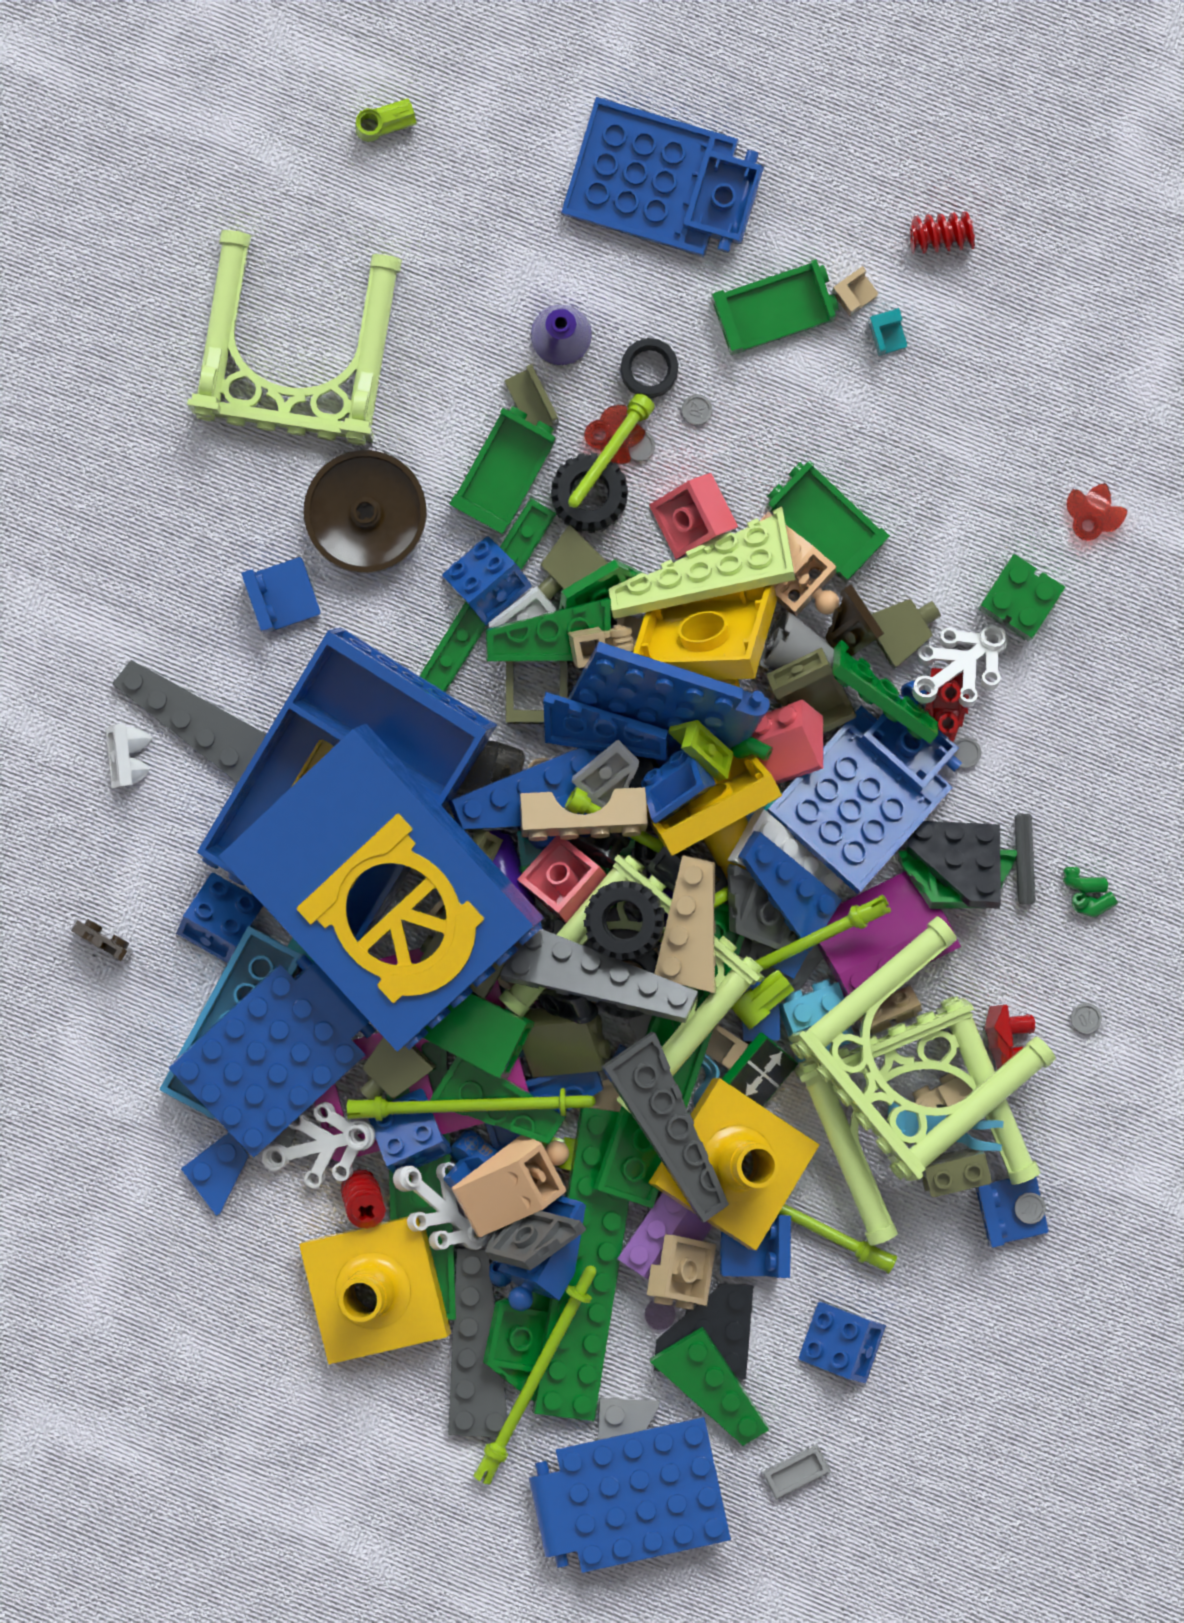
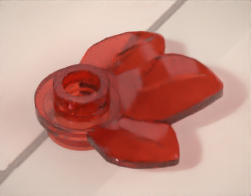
(609, 424)
(1095, 508)

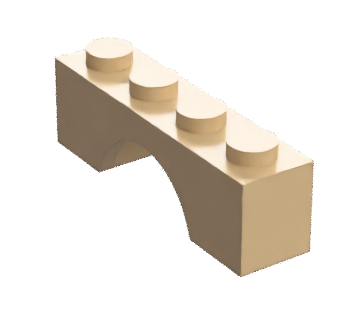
(545, 817)

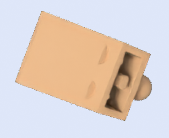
(804, 559)
(503, 1185)

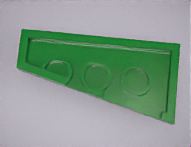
(882, 693)
(708, 1380)

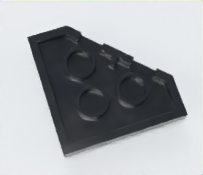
(963, 858)
(725, 1321)

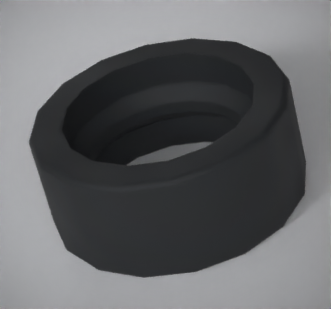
(651, 345)

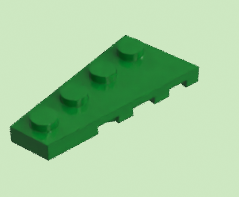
(546, 635)
(470, 1082)

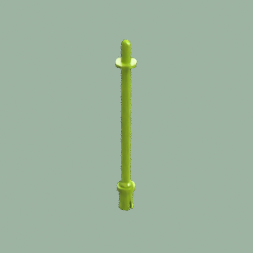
(858, 917)
(381, 1108)
(862, 1249)
(496, 1451)

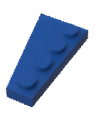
(596, 729)

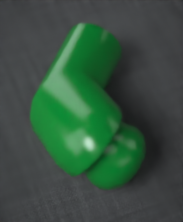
(752, 747)
(1084, 884)
(1091, 906)

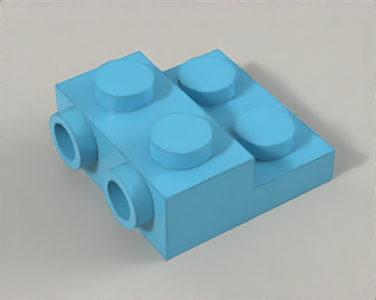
(804, 1010)

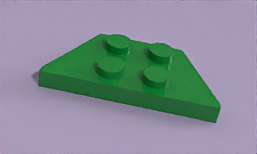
(597, 584)
(933, 891)
(516, 1340)

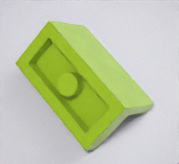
(704, 747)

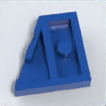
(217, 1171)

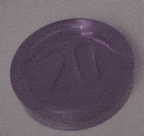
(659, 1315)

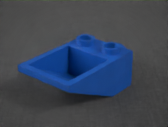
(675, 785)
(552, 1274)

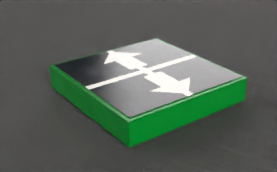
(760, 1070)

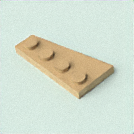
(688, 938)

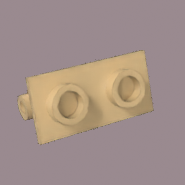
(899, 1005)

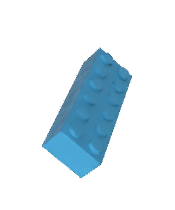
(248, 966)

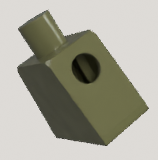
(568, 562)
(904, 629)
(394, 1070)

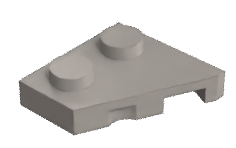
(607, 772)
(624, 1416)

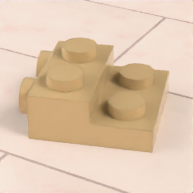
(682, 1273)

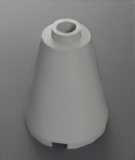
(790, 641)

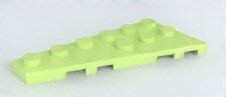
(717, 568)

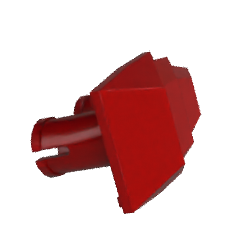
(946, 707)
(1001, 1027)

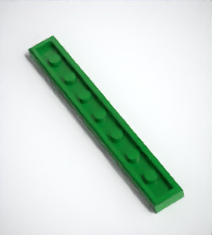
(467, 626)

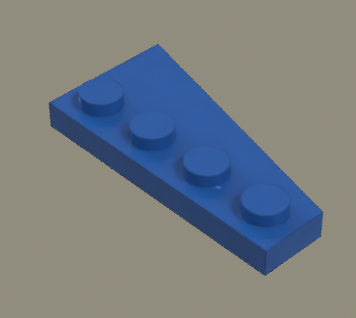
(790, 887)
(549, 1086)

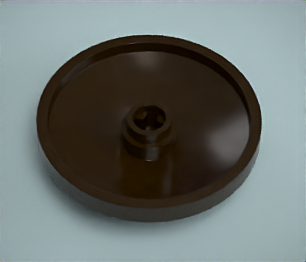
(365, 511)

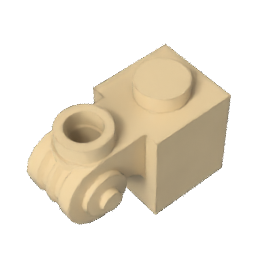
(585, 641)
(947, 1093)

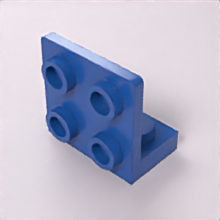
(487, 579)
(281, 595)
(219, 917)
(410, 1137)
(998, 1211)
(769, 1259)
(842, 1342)

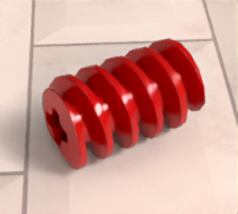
(941, 232)
(363, 1199)

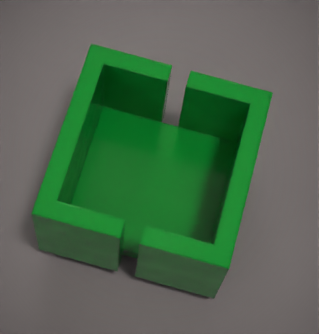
(1021, 597)

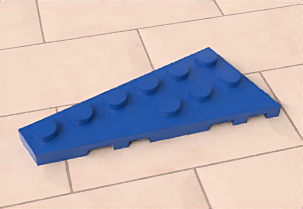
(499, 802)

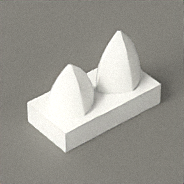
(530, 605)
(120, 743)

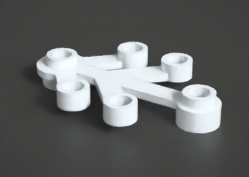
(962, 661)
(325, 1144)
(446, 1209)

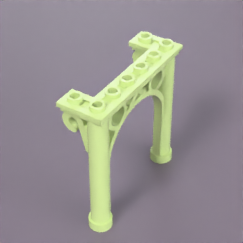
(221, 339)
(865, 1001)
(700, 1021)
(844, 1137)

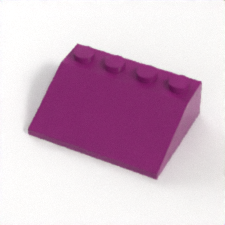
(860, 953)

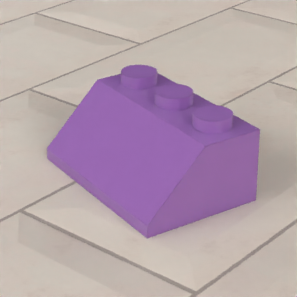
(647, 1240)

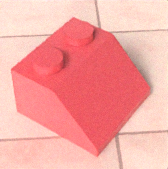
(693, 514)
(796, 740)
(562, 878)

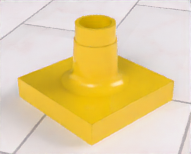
(711, 636)
(720, 812)
(730, 1128)
(398, 1269)

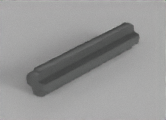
(1025, 859)

